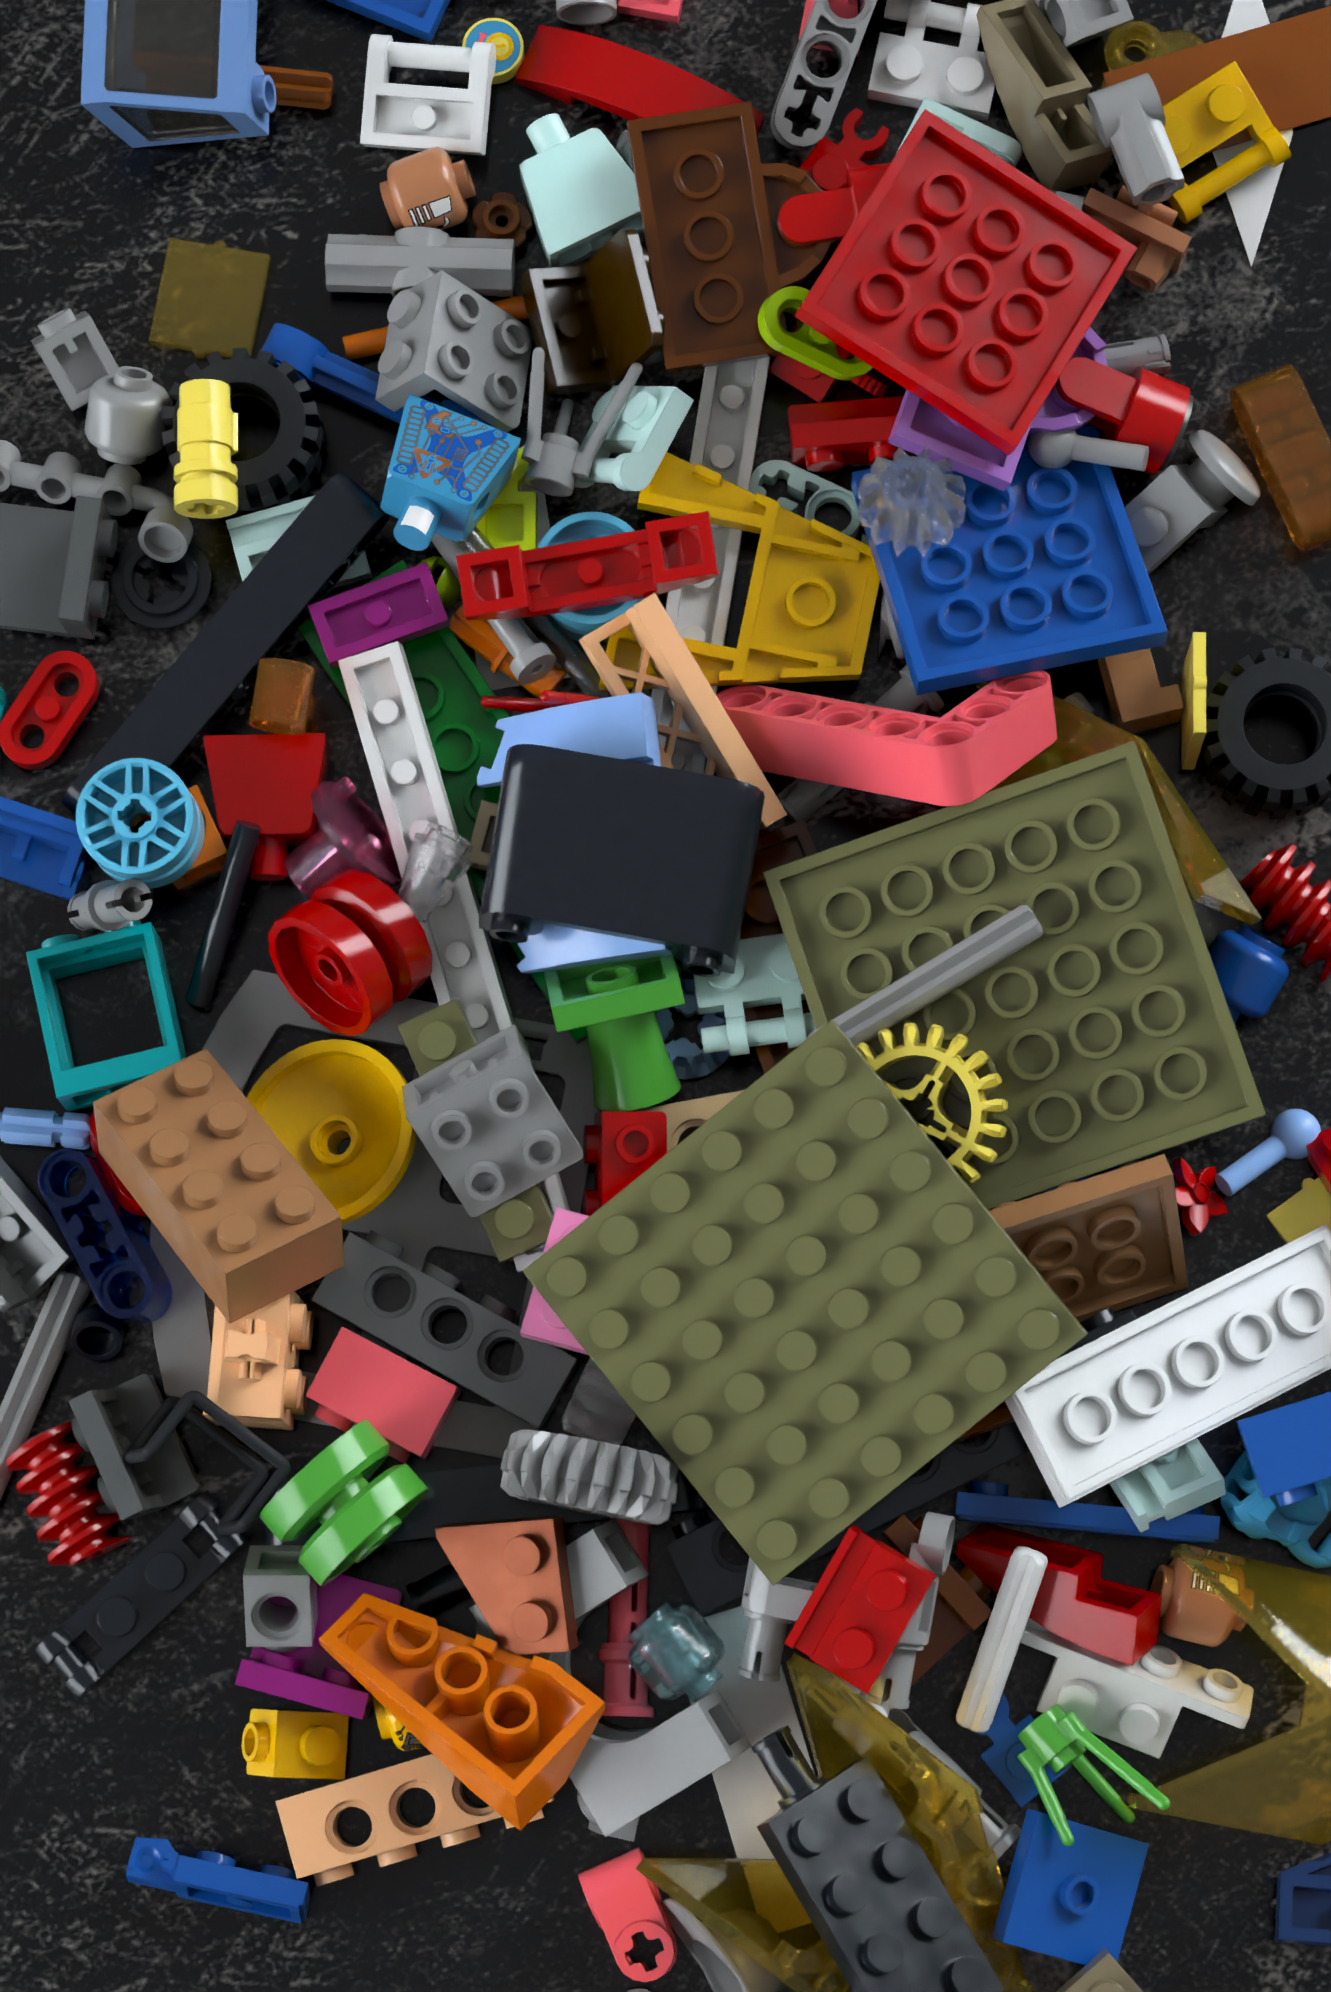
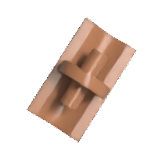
(1147, 228)

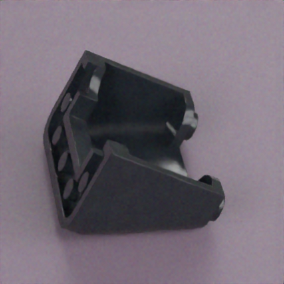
(622, 854)

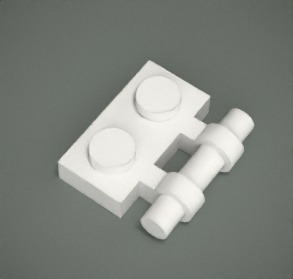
(913, 69)

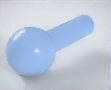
(1288, 1139)

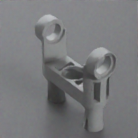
(776, 1606)

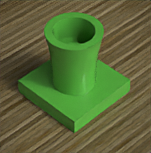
(622, 1027)

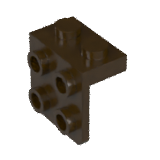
(594, 316)

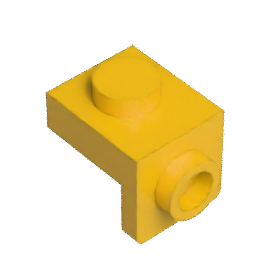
(296, 1744)

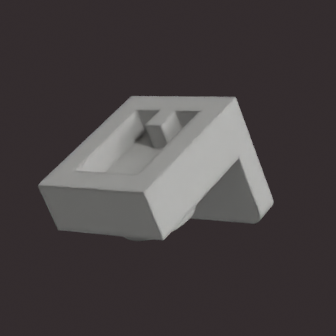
(73, 354)

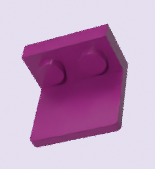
(311, 1673)

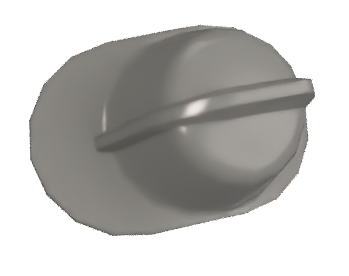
(722, 1962)

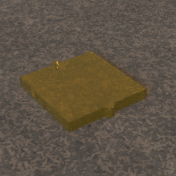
(209, 298)

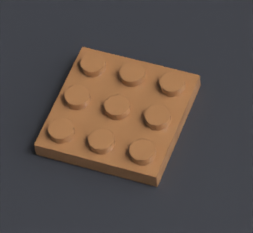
(1104, 1237)

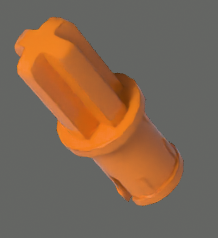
(485, 641)

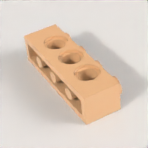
(313, 1816)

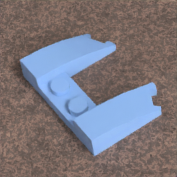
(606, 727)

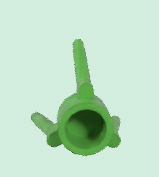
(1058, 1742)

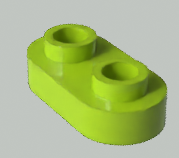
(805, 343)

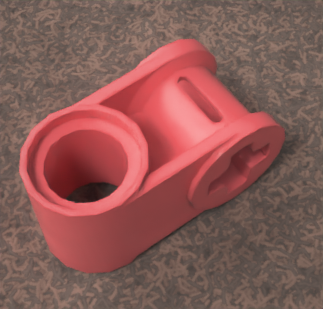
(625, 1905)

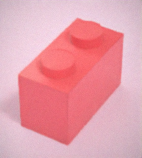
(390, 1392)

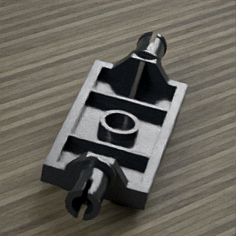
(866, 1879)

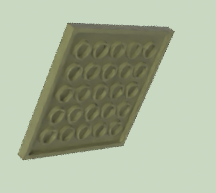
(1097, 1027)
(804, 1302)

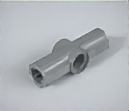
(413, 255)

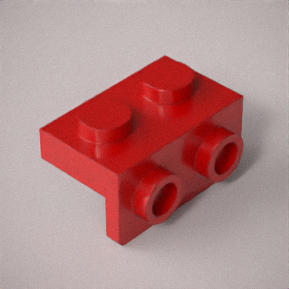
(842, 432)
(621, 1149)

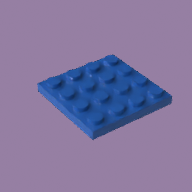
(1024, 582)

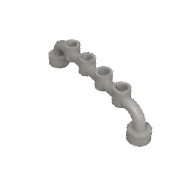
(163, 533)

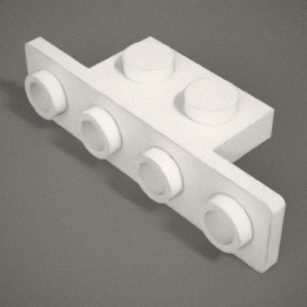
(1137, 1701)

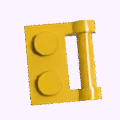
(1207, 118)

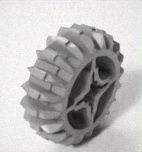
(589, 1476)

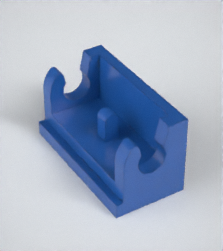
(41, 850)

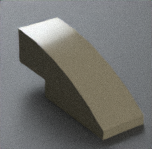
(1042, 94)

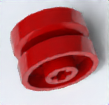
(350, 952)

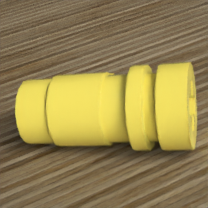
(205, 443)

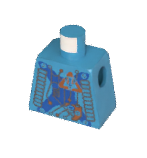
(444, 473)

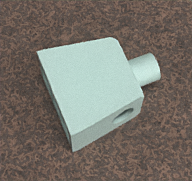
(576, 191)

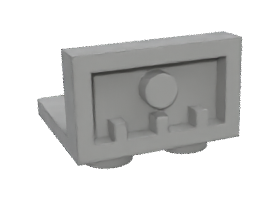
(490, 1122)

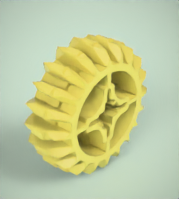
(947, 1063)

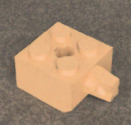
(258, 1363)

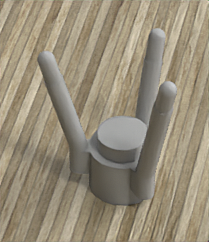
(555, 458)

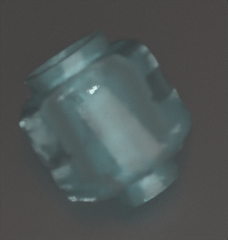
(676, 1652)

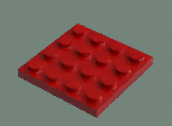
(966, 282)

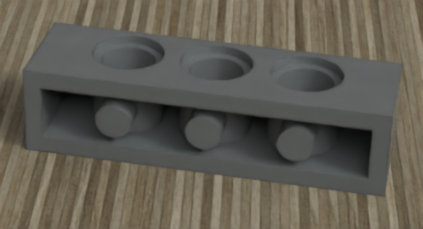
(351, 1295)

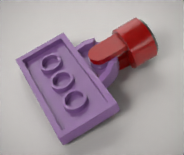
(1127, 408)

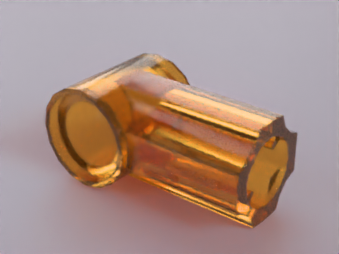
(284, 698)

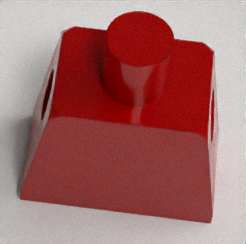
(271, 785)

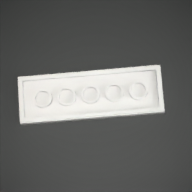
(1180, 1369)

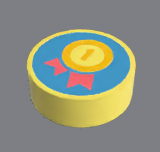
(507, 43)

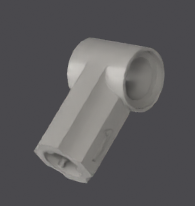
(1133, 124)

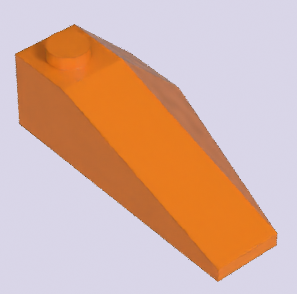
(484, 1712)

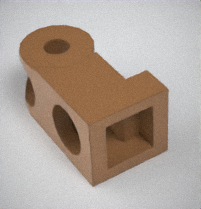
(1136, 694)

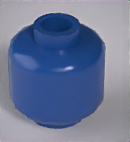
(1249, 970)

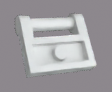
(427, 115)

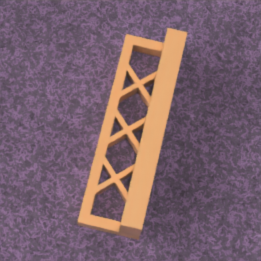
(689, 691)

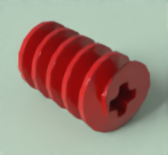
(1294, 903)
(64, 1497)

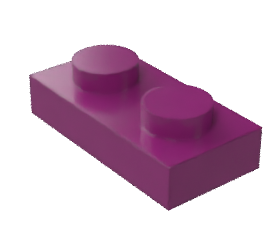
(379, 614)

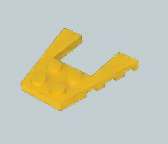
(805, 596)

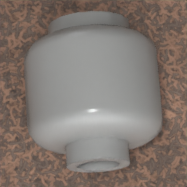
(126, 415)

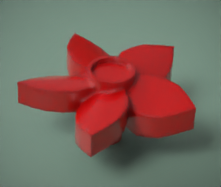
(1195, 1196)

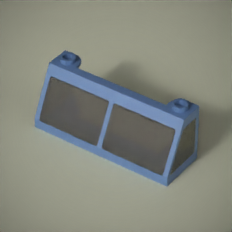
(175, 70)

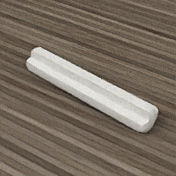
(1001, 1639)

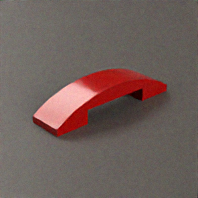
(614, 77)
(589, 571)

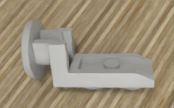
(1188, 498)

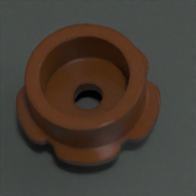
(502, 205)

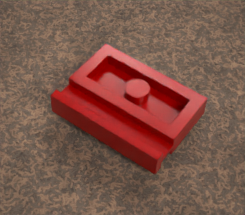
(860, 1609)

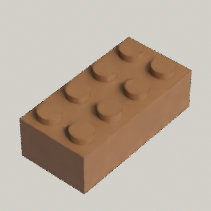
(219, 1185)

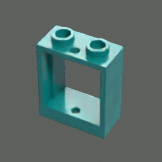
(70, 956)

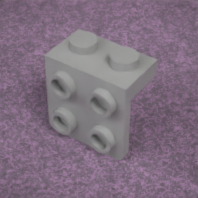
(458, 345)

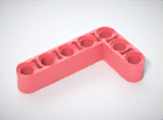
(894, 750)

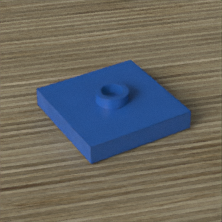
(1072, 1896)

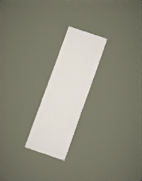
(760, 1709)

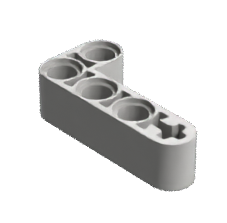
(844, 38)

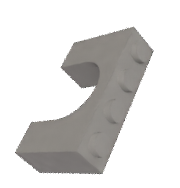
(634, 1769)

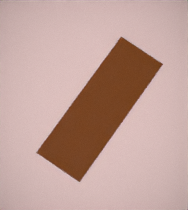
(1281, 61)

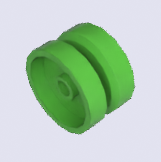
(351, 1510)

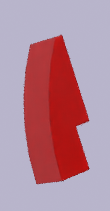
(1072, 1596)

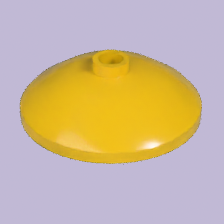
(335, 1093)

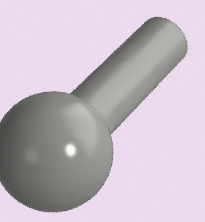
(1062, 447)

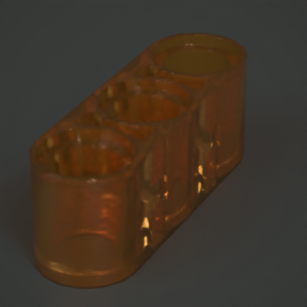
(1289, 450)

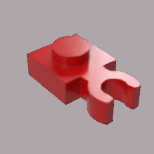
(829, 161)

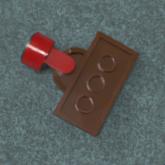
(728, 229)

